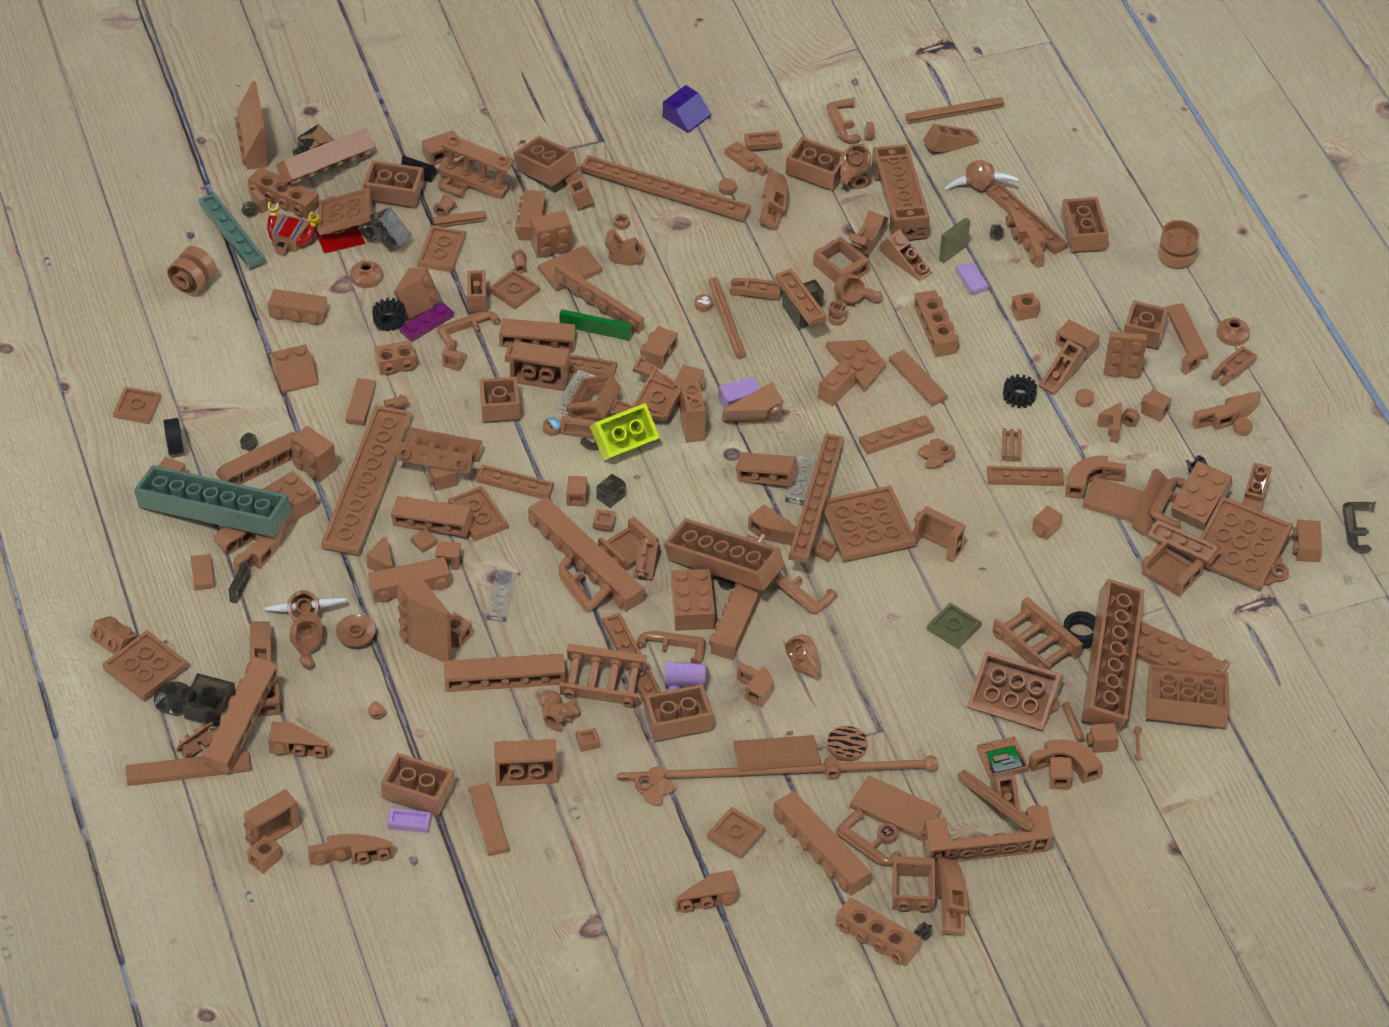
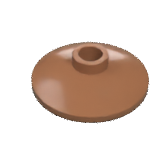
(355, 630)

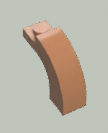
(869, 233)
(1088, 468)
(1083, 760)

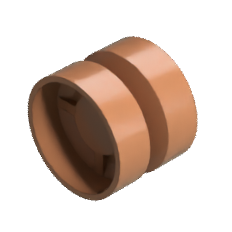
(1178, 243)
(191, 270)

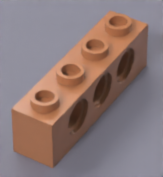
(288, 196)
(936, 323)
(878, 931)

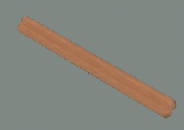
(954, 110)
(726, 317)
(996, 800)

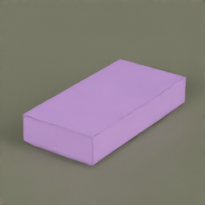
(972, 278)
(409, 820)

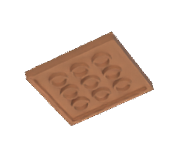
(867, 523)
(1246, 540)

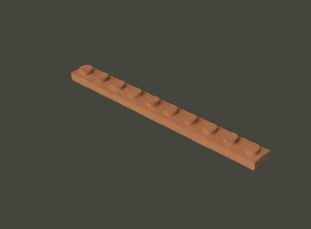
(665, 188)
(816, 498)

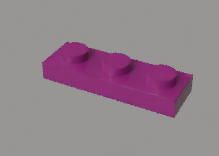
(427, 322)

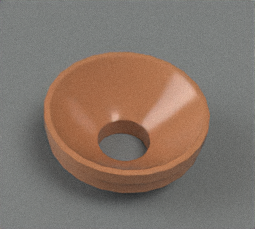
(366, 278)
(1230, 335)

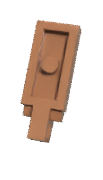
(746, 158)

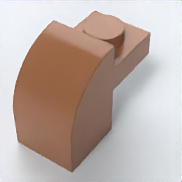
(623, 252)
(758, 684)

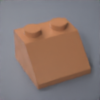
(416, 291)
(294, 368)

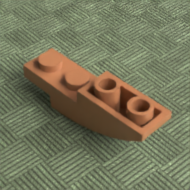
(775, 197)
(1027, 234)
(1225, 415)
(1257, 486)
(261, 551)
(260, 640)
(355, 846)
(953, 891)

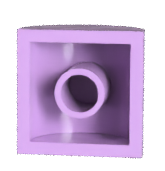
(684, 674)

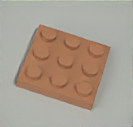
(345, 211)
(145, 665)

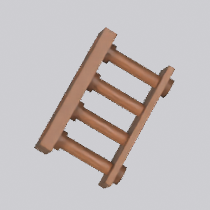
(474, 178)
(439, 450)
(1042, 622)
(598, 657)

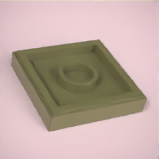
(954, 240)
(954, 625)

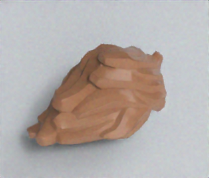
(854, 162)
(803, 655)

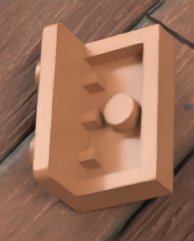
(111, 634)

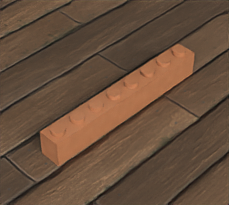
(585, 553)

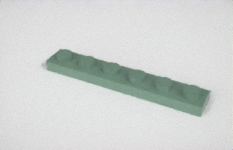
(232, 230)

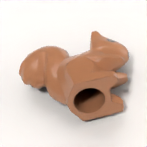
(556, 712)

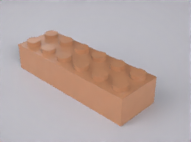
(724, 554)

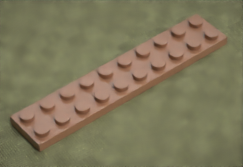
(366, 480)

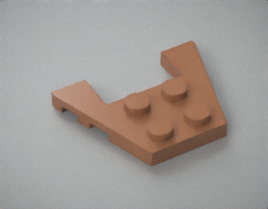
(658, 393)

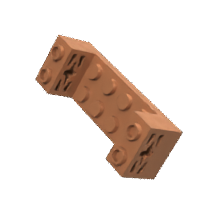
(902, 190)
(1035, 840)

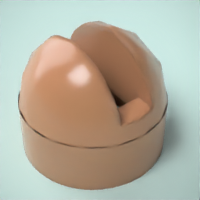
(376, 710)

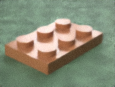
(1125, 354)

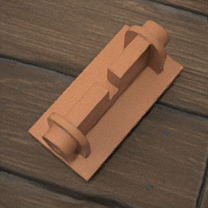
(646, 559)
(190, 744)

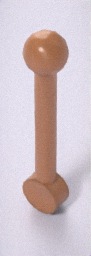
(1137, 730)

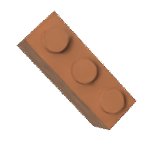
(531, 205)
(297, 306)
(767, 469)

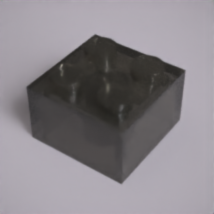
(207, 699)

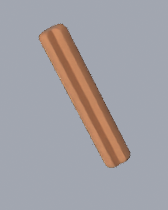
(461, 218)

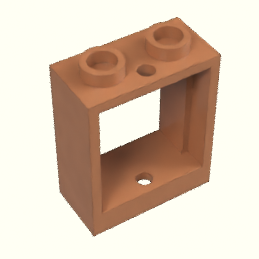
(859, 266)
(580, 403)
(692, 412)
(287, 821)
(922, 867)

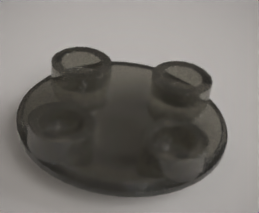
(170, 696)

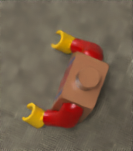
(290, 232)

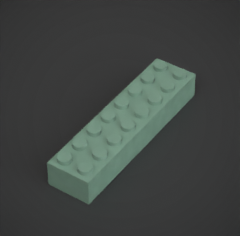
(213, 501)

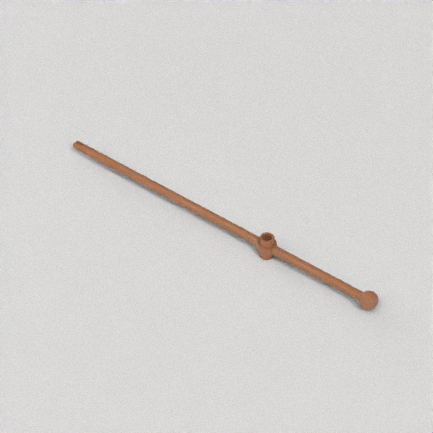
(830, 766)

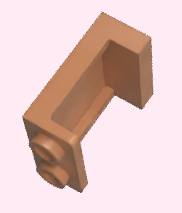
(940, 530)
(625, 544)
(1171, 570)

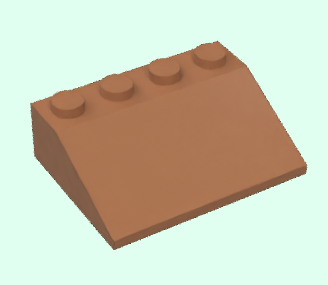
(251, 130)
(424, 619)
(1015, 690)
(1187, 695)

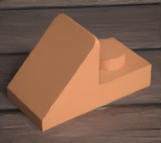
(1111, 419)

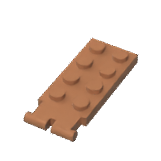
(1167, 650)

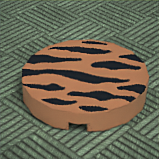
(847, 743)

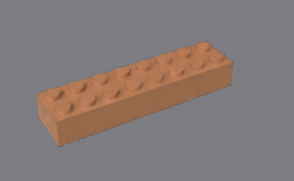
(1113, 654)

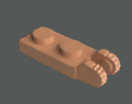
(755, 288)
(1234, 364)

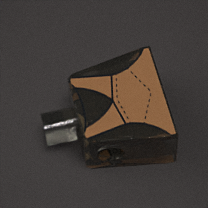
(311, 139)

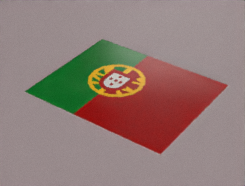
(340, 239)

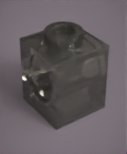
(611, 490)

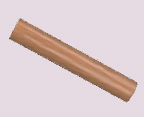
(1073, 722)

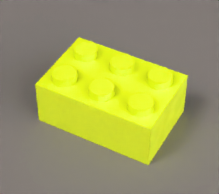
(624, 431)

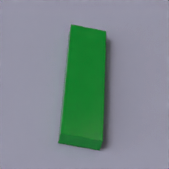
(597, 325)

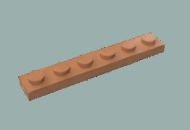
(598, 297)

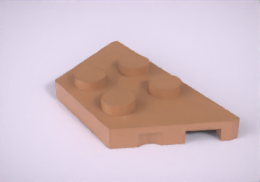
(860, 357)

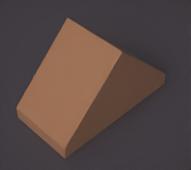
(379, 556)

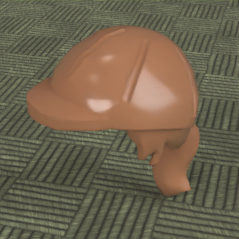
(851, 289)
(306, 635)

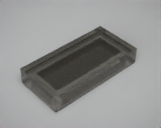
(240, 582)

